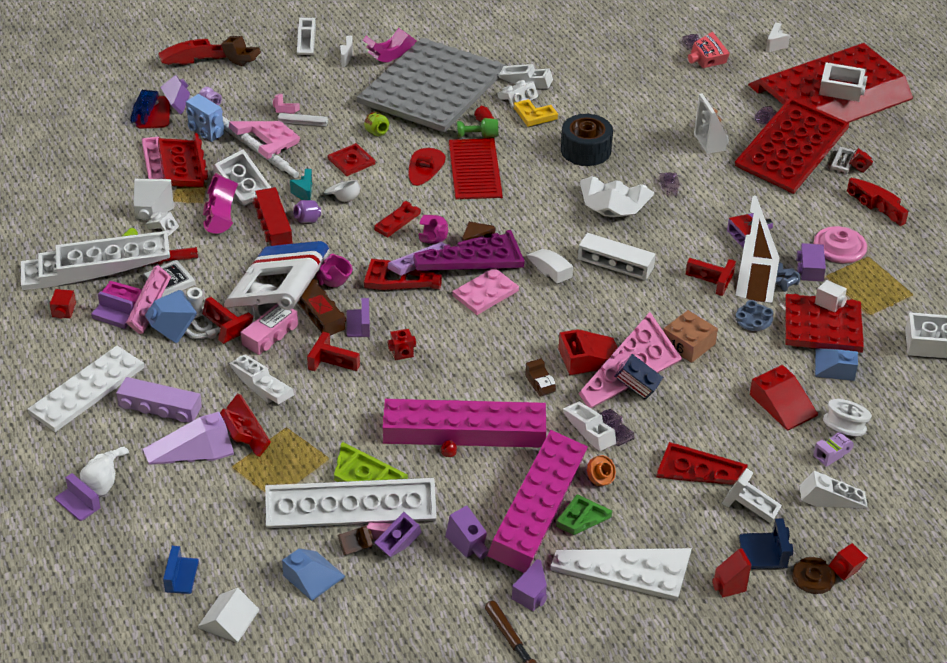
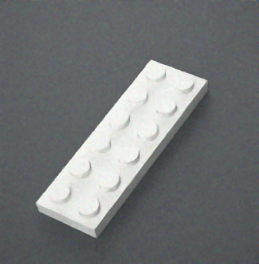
(85, 388)

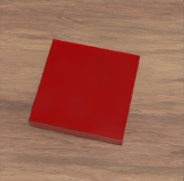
(351, 159)

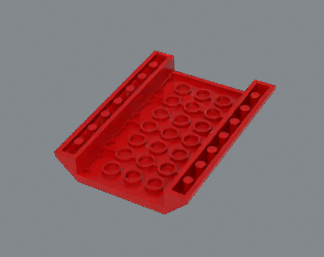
(883, 88)

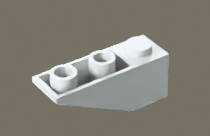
(828, 492)

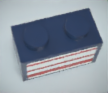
(638, 376)

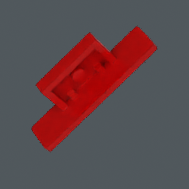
(244, 425)

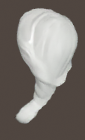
(100, 471)

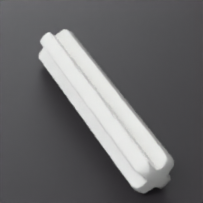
(303, 119)

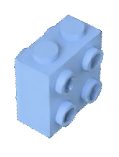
(205, 117)

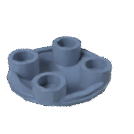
(754, 316)

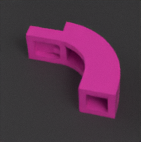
(392, 48)

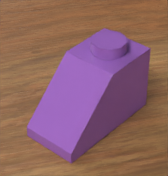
(176, 93)
(398, 535)
(531, 587)

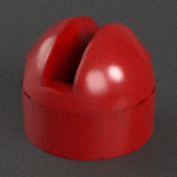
(451, 448)

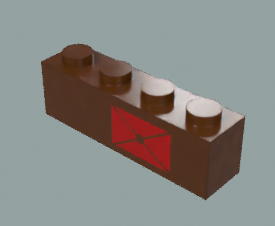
(321, 309)

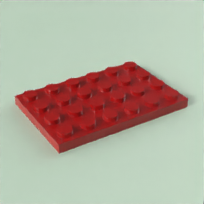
(792, 145)

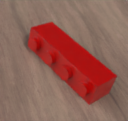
(272, 217)

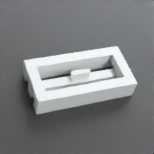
(834, 166)

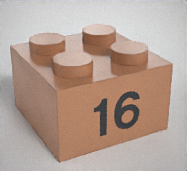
(691, 335)

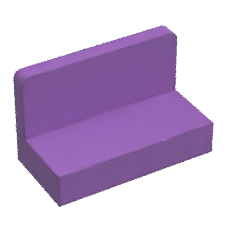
(112, 310)
(358, 320)
(78, 498)

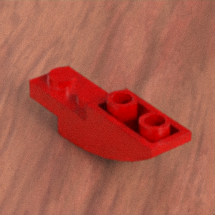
(188, 50)
(878, 197)

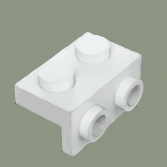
(519, 92)

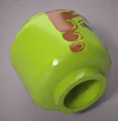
(376, 124)

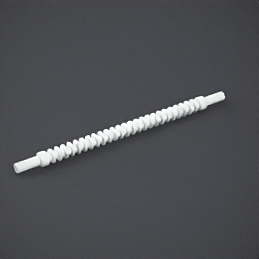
(254, 144)

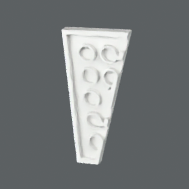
(641, 570)

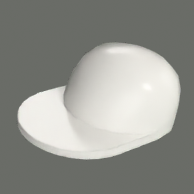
(345, 190)

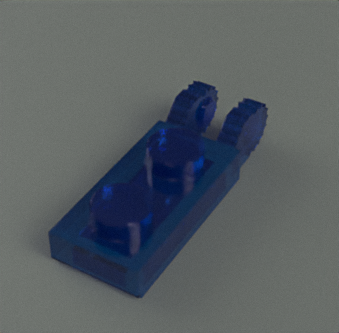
(144, 105)

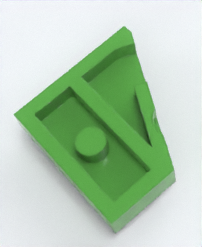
(582, 515)

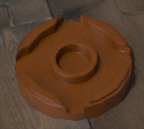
(812, 581)

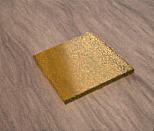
(870, 285)
(283, 462)

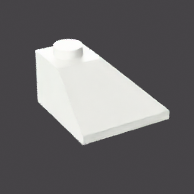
(152, 197)

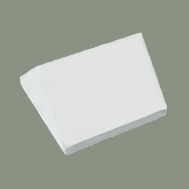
(230, 615)

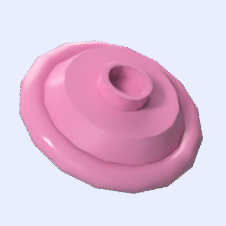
(841, 244)

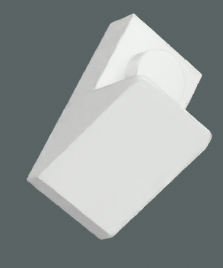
(777, 39)

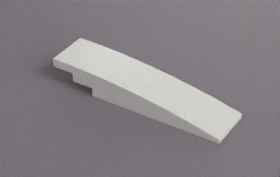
(93, 259)

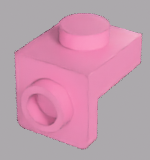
(281, 107)

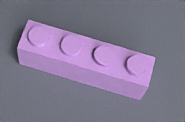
(159, 400)

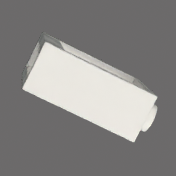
(841, 89)

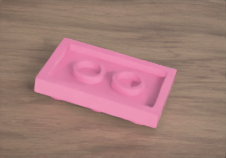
(485, 291)

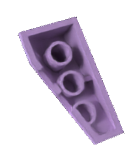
(197, 440)

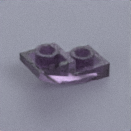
(614, 420)

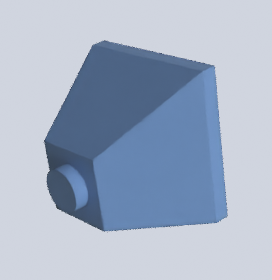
(171, 315)
(836, 364)
(310, 572)

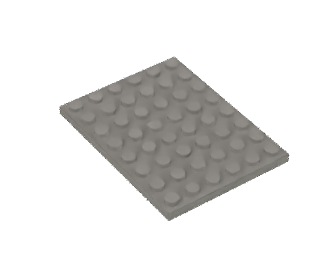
(431, 84)

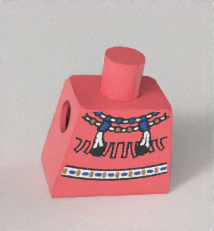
(708, 51)

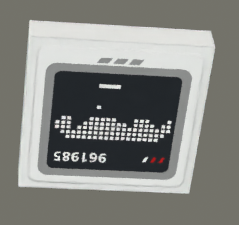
(179, 279)

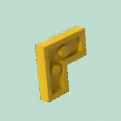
(532, 115)

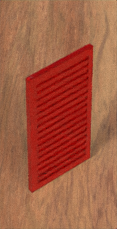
(475, 169)

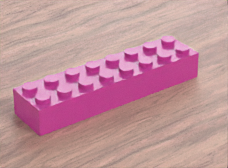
(464, 423)
(537, 502)

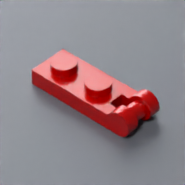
(397, 219)

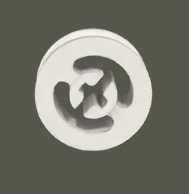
(847, 417)

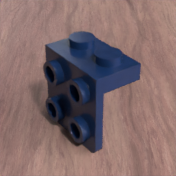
(768, 549)

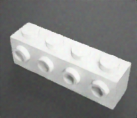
(615, 255)

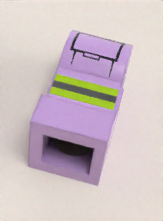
(833, 448)

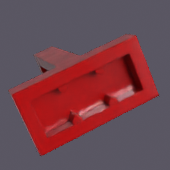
(712, 273)
(228, 322)
(324, 352)

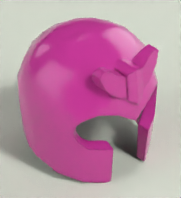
(434, 229)
(334, 271)

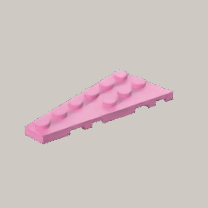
(645, 342)

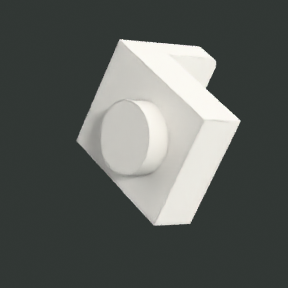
(164, 221)

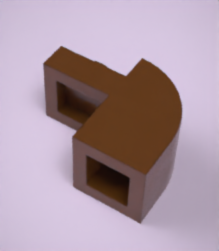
(237, 52)

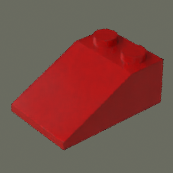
(783, 397)

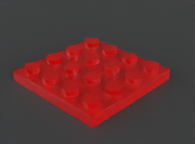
(820, 328)

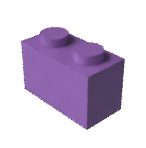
(811, 262)

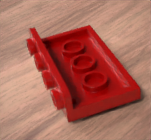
(183, 161)

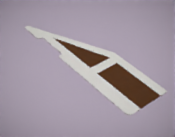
(758, 260)

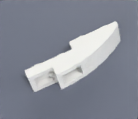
(260, 381)

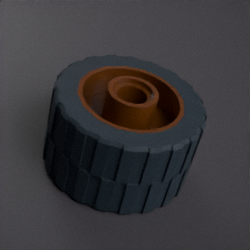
(586, 139)

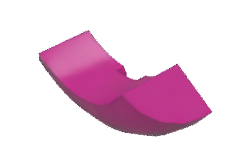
(219, 206)

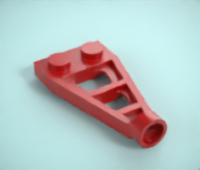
(378, 270)

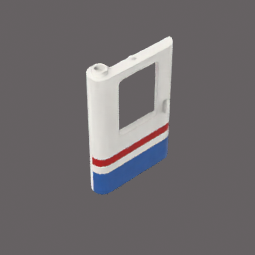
(297, 259)

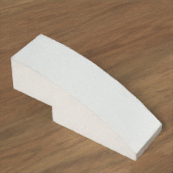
(306, 36)
(541, 77)
(551, 265)
(590, 425)

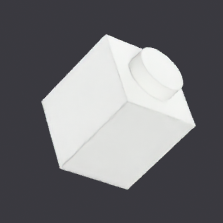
(831, 296)

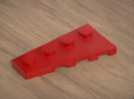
(698, 466)

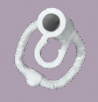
(195, 297)

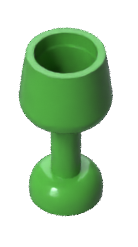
(488, 127)

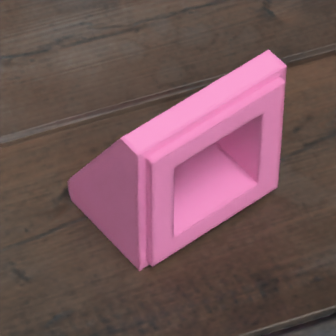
(377, 528)

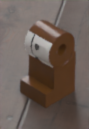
(539, 377)

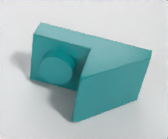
(303, 187)

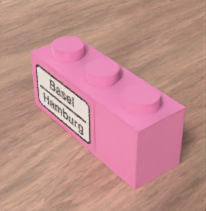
(269, 329)

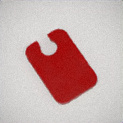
(159, 115)

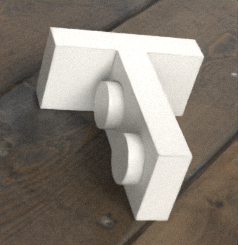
(752, 498)

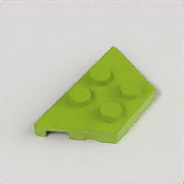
(359, 466)

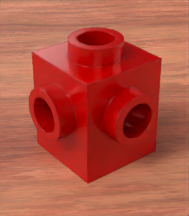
(402, 344)

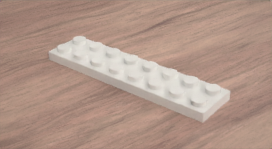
(349, 502)

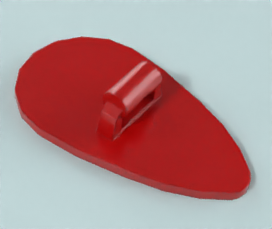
(425, 165)

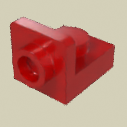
(861, 160)

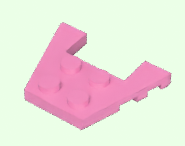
(273, 133)

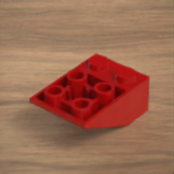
(585, 350)

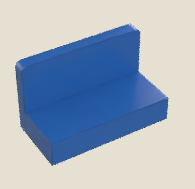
(179, 572)

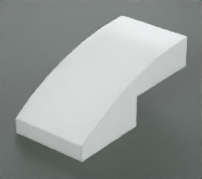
(346, 51)

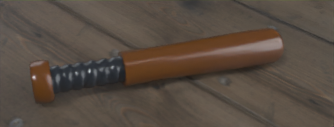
(507, 630)

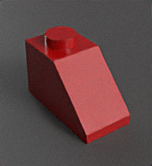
(733, 574)

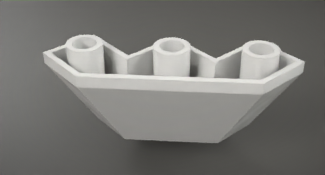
(614, 197)

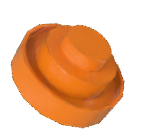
(601, 470)

